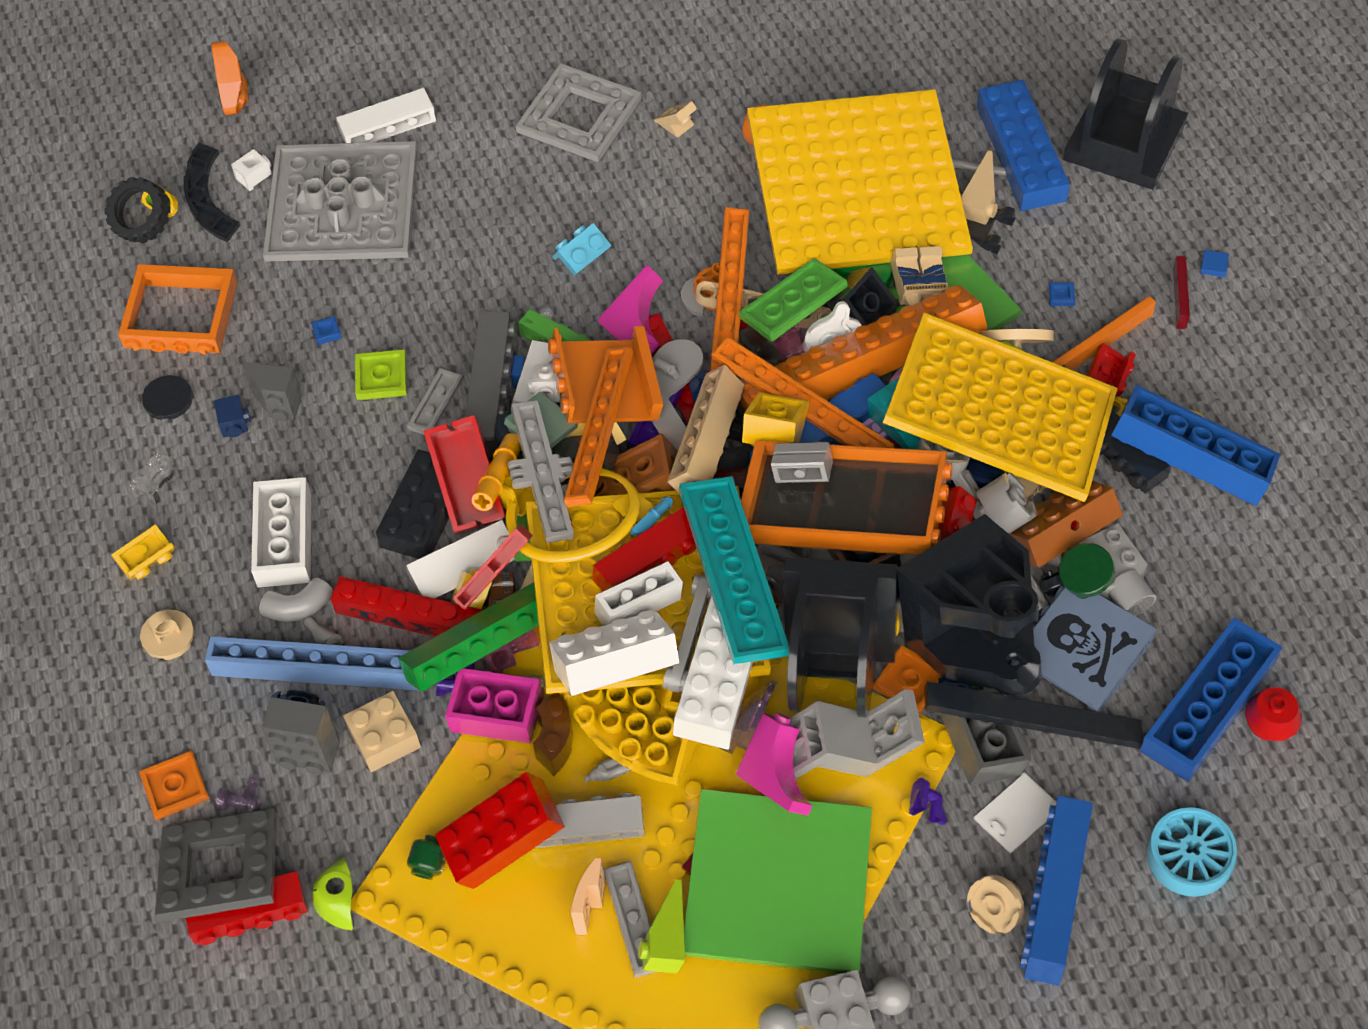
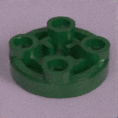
(1087, 570)

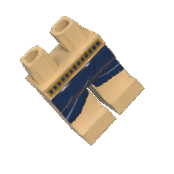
(918, 273)

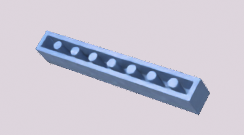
(306, 663)

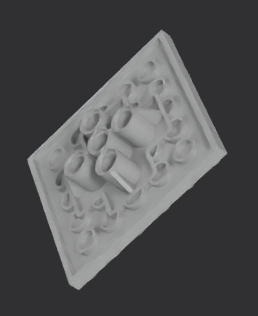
(341, 201)

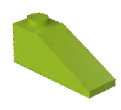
(664, 943)

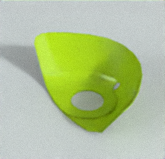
(334, 907)

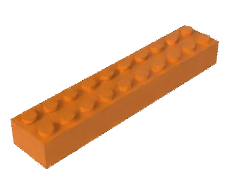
(874, 347)

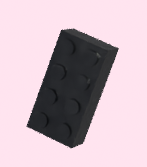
(416, 511)

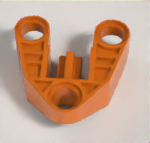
(230, 79)

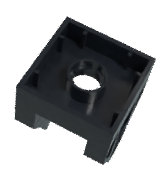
(973, 609)

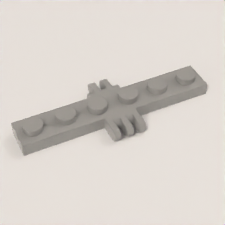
(541, 471)

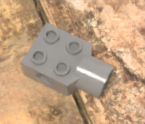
(1129, 587)

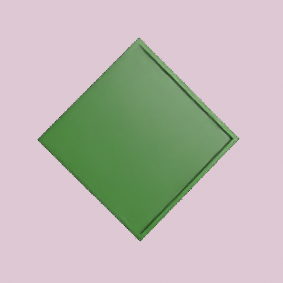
(778, 883)

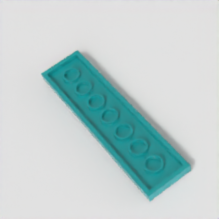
(733, 571)

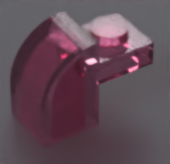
(790, 343)
(505, 656)

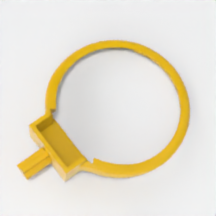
(515, 502)

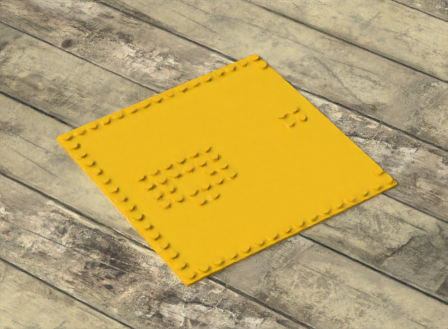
(520, 922)

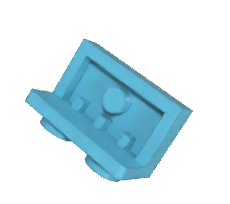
(583, 249)

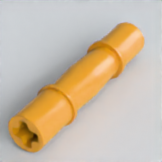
(497, 472)

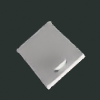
(1016, 812)

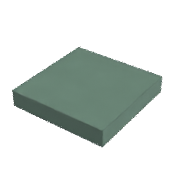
(553, 419)

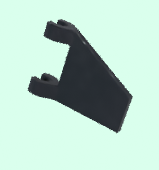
(979, 231)

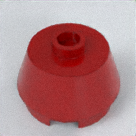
(1273, 714)

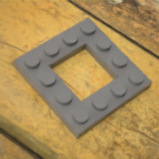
(538, 120)

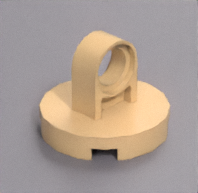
(167, 634)
(996, 903)

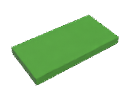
(793, 299)

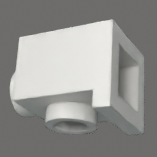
(251, 169)

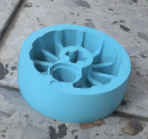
(1177, 822)

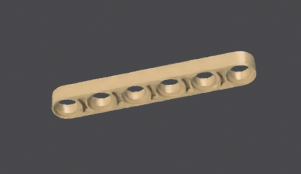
(747, 296)

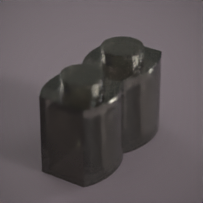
(759, 345)

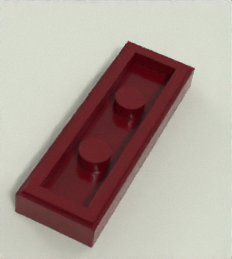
(1181, 292)

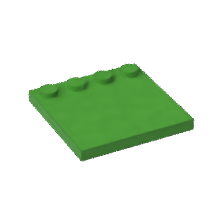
(964, 271)

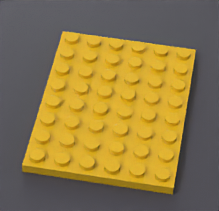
(1002, 406)

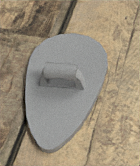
(677, 364)

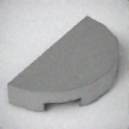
(688, 298)

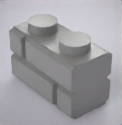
(802, 462)

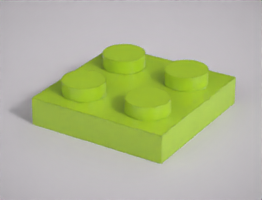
(380, 374)

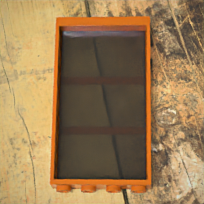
(871, 504)

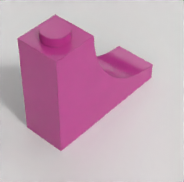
(633, 308)
(769, 763)

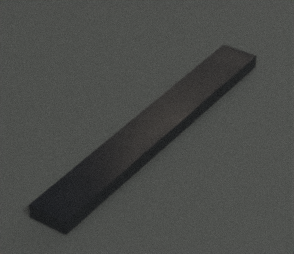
(1033, 715)

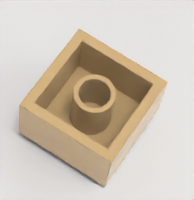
(381, 731)

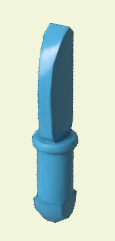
(653, 515)

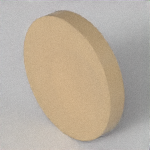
(1019, 336)

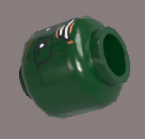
(426, 858)

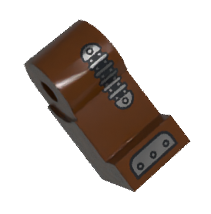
(502, 587)

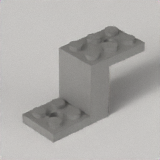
(852, 744)

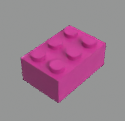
(494, 705)

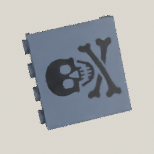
(1089, 646)

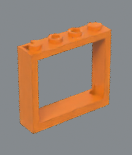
(184, 278)

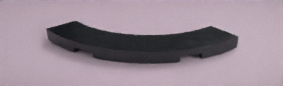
(198, 195)

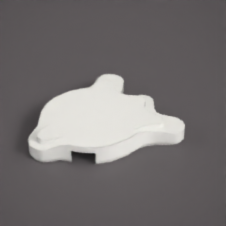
(833, 325)

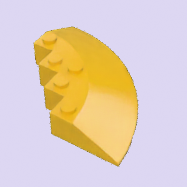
(635, 728)

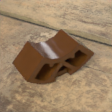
(556, 735)

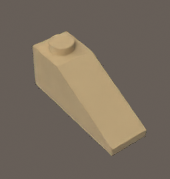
(979, 195)

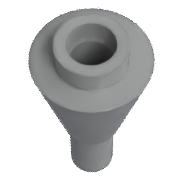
(321, 634)

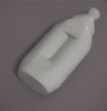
(606, 771)

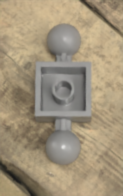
(838, 1004)

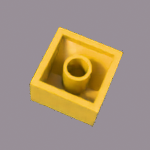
(774, 419)

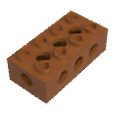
(644, 466)

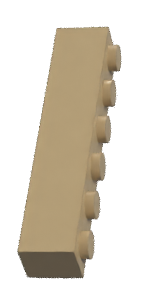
(707, 428)

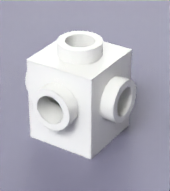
(545, 382)

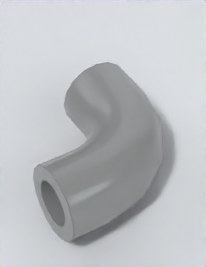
(296, 606)

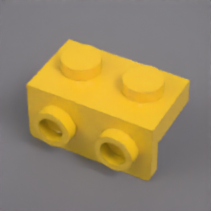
(143, 552)

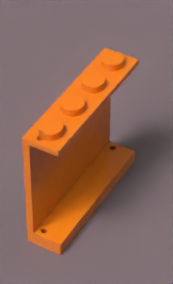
(578, 372)

